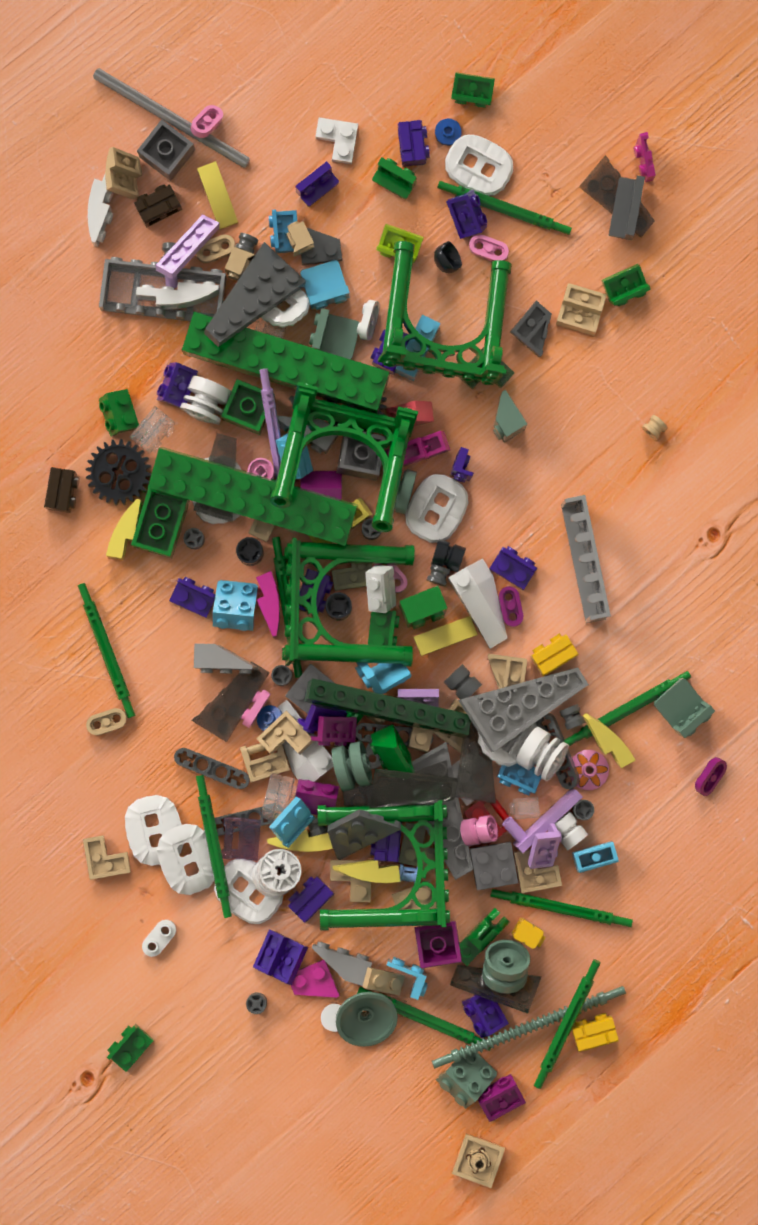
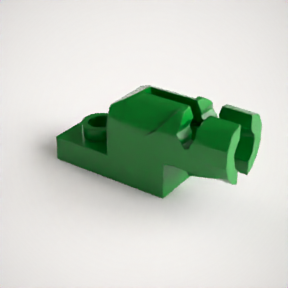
(481, 936)

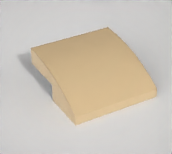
(122, 172)
(581, 309)

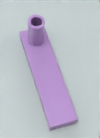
(186, 248)
(525, 839)

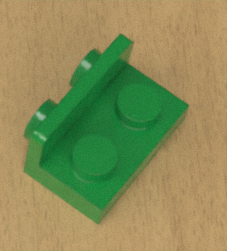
(382, 628)
(130, 1048)

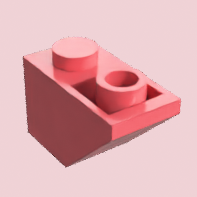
(424, 409)

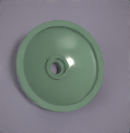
(366, 1027)

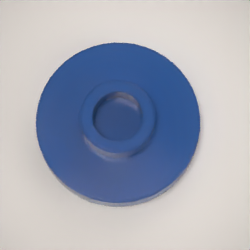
(447, 131)
(267, 716)

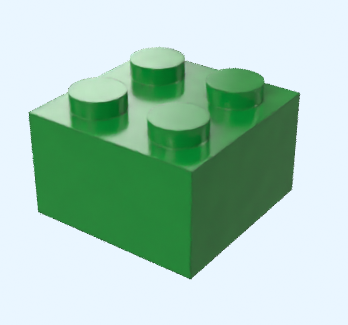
(245, 407)

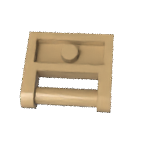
(264, 766)

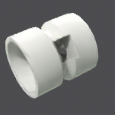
(570, 832)

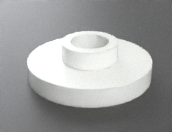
(328, 1017)

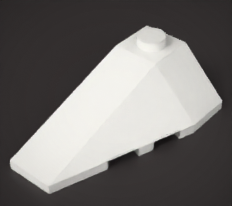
(479, 596)
(312, 761)

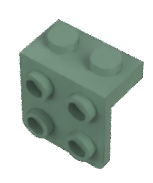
(334, 334)
(683, 708)
(467, 1079)

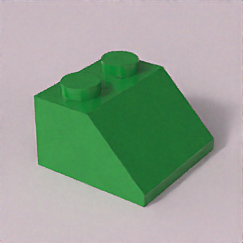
(391, 750)

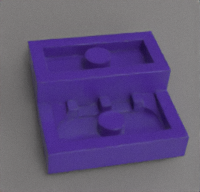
(280, 957)

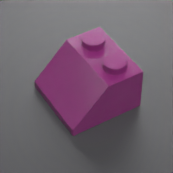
(323, 482)
(438, 945)

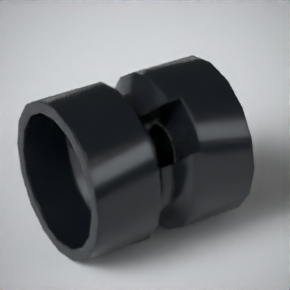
(250, 551)
(448, 555)
(338, 606)

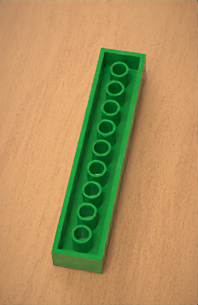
(290, 363)
(250, 496)

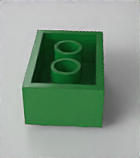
(160, 523)
(423, 607)

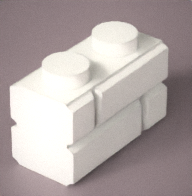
(380, 588)

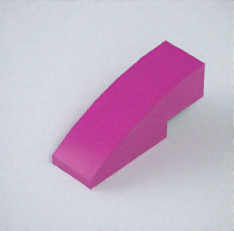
(425, 447)
(269, 602)

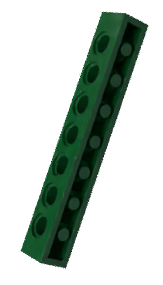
(387, 708)

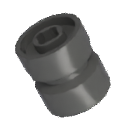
(462, 682)

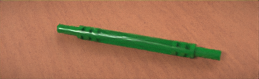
(509, 209)
(282, 580)
(106, 650)
(628, 708)
(213, 846)
(562, 908)
(431, 1021)
(567, 1023)

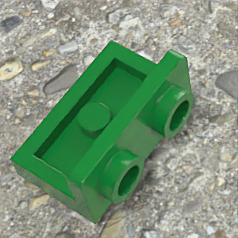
(472, 89)
(394, 178)
(625, 285)
(118, 412)

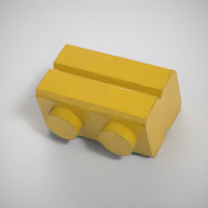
(553, 655)
(528, 933)
(594, 1032)

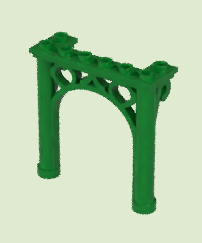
(394, 344)
(395, 429)
(338, 650)
(393, 916)

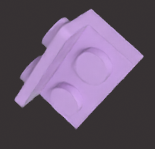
(423, 696)
(545, 848)

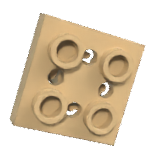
(464, 1167)

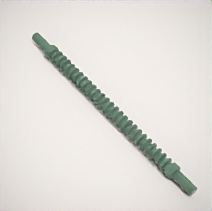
(456, 1055)

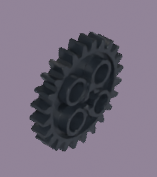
(101, 466)

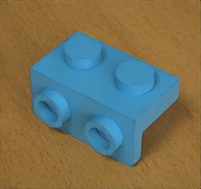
(279, 222)
(520, 777)

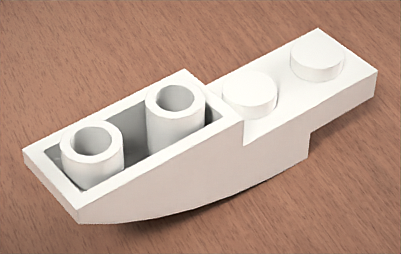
(98, 211)
(185, 296)

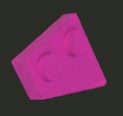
(645, 156)
(315, 981)

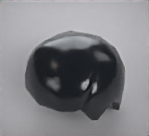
(447, 258)

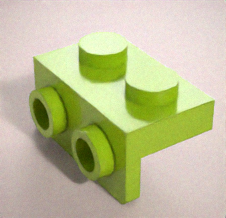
(393, 234)

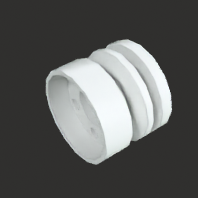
(206, 398)
(545, 755)
(266, 877)

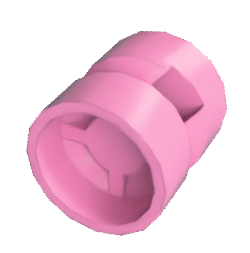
(262, 467)
(478, 831)

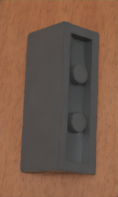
(626, 207)

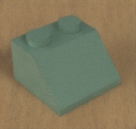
(508, 419)

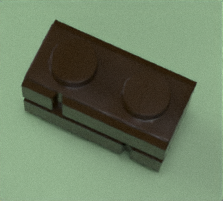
(157, 205)
(61, 490)

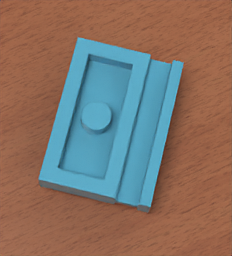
(292, 822)

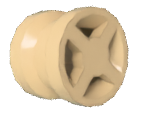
(654, 427)

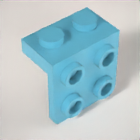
(325, 285)
(234, 605)
(382, 676)
(420, 986)

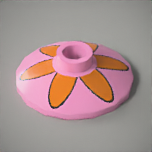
(599, 765)

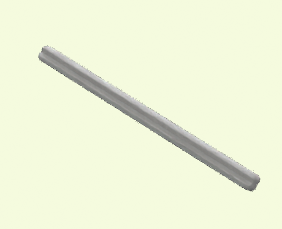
(169, 116)

